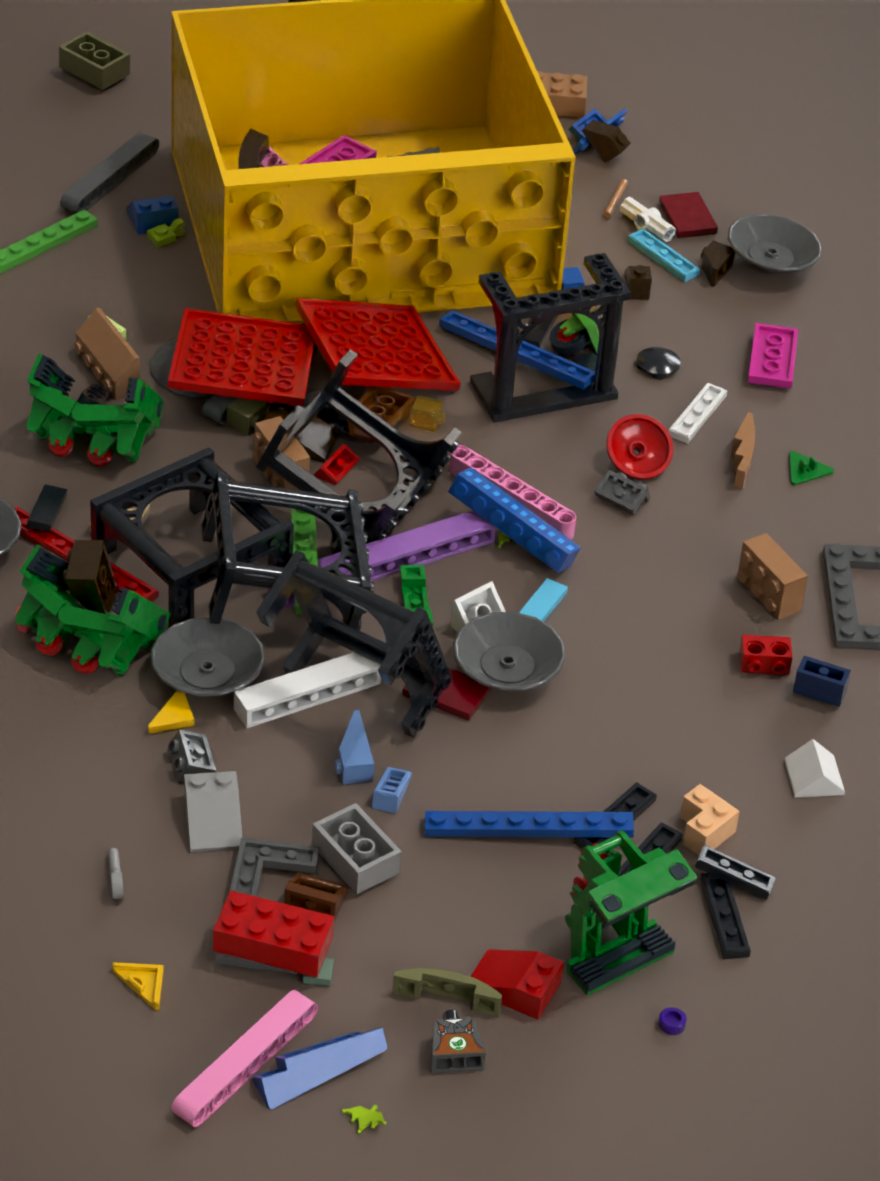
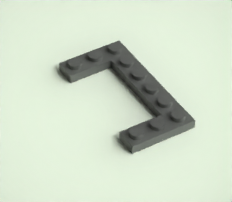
(838, 565)
(247, 874)

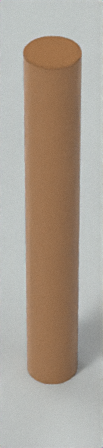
(615, 198)

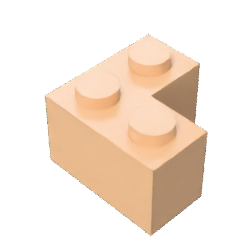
(708, 819)

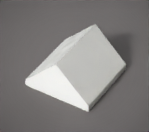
(475, 604)
(813, 771)

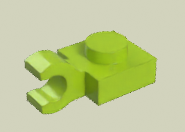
(164, 235)

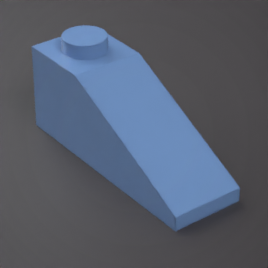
(355, 757)

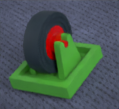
(574, 334)

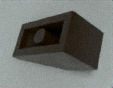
(606, 139)
(717, 261)
(638, 281)

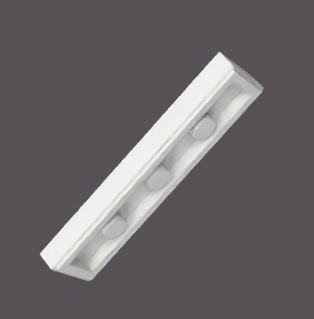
(697, 413)

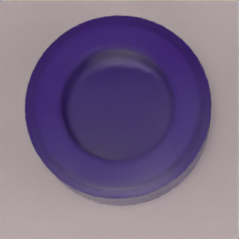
(672, 1021)

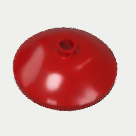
(648, 438)

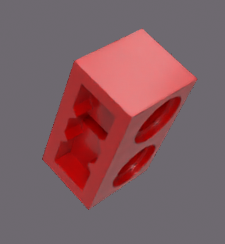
(765, 654)

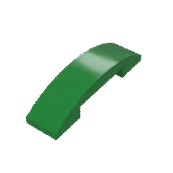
(414, 588)

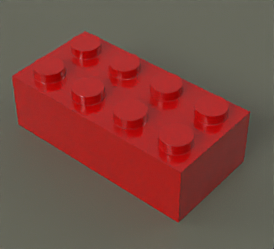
(273, 933)

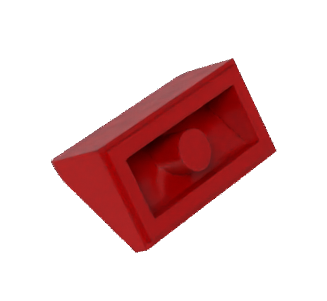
(337, 465)

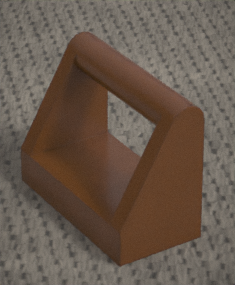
(315, 899)

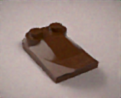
(386, 404)

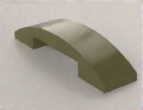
(449, 984)

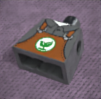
(456, 1045)

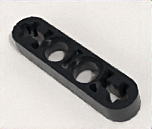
(93, 395)

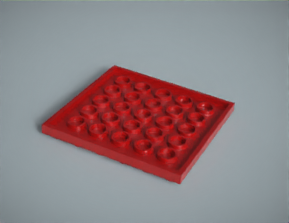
(389, 341)
(242, 357)

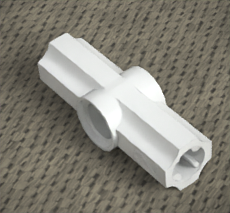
(649, 219)

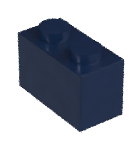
(821, 681)

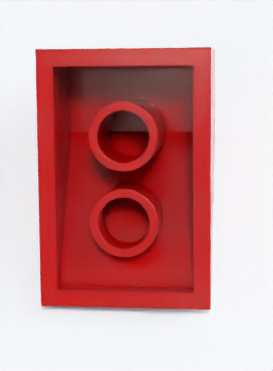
(522, 978)

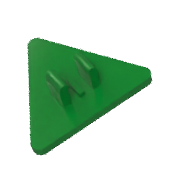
(806, 469)

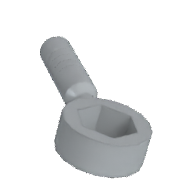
(116, 874)

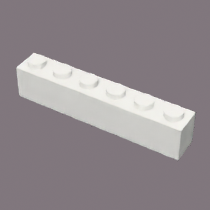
(305, 688)

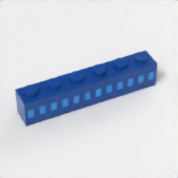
(514, 519)

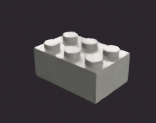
(356, 848)

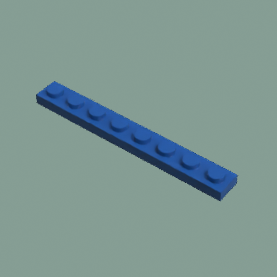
(527, 353)
(527, 824)

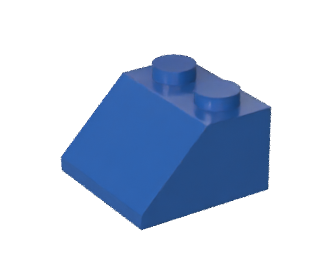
(152, 213)

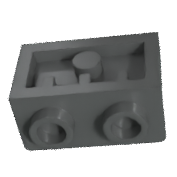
(622, 492)
(190, 754)

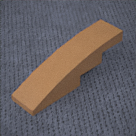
(743, 450)

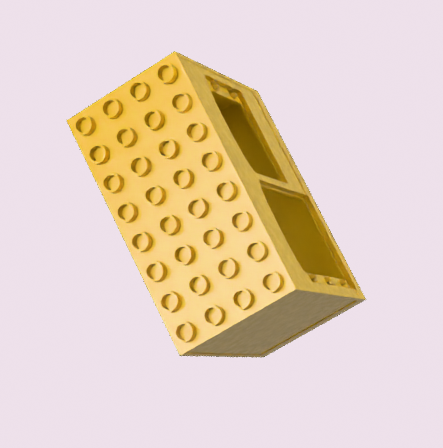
(382, 225)

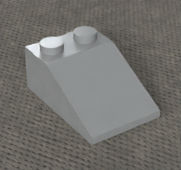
(212, 811)

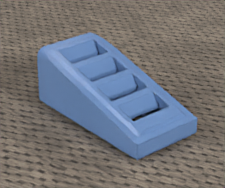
(390, 792)

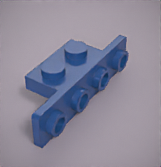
(577, 127)

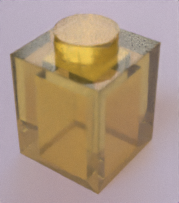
(427, 413)

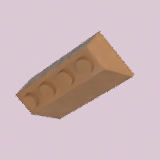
(107, 354)

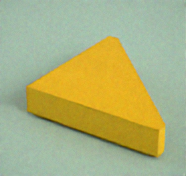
(173, 715)
(142, 979)

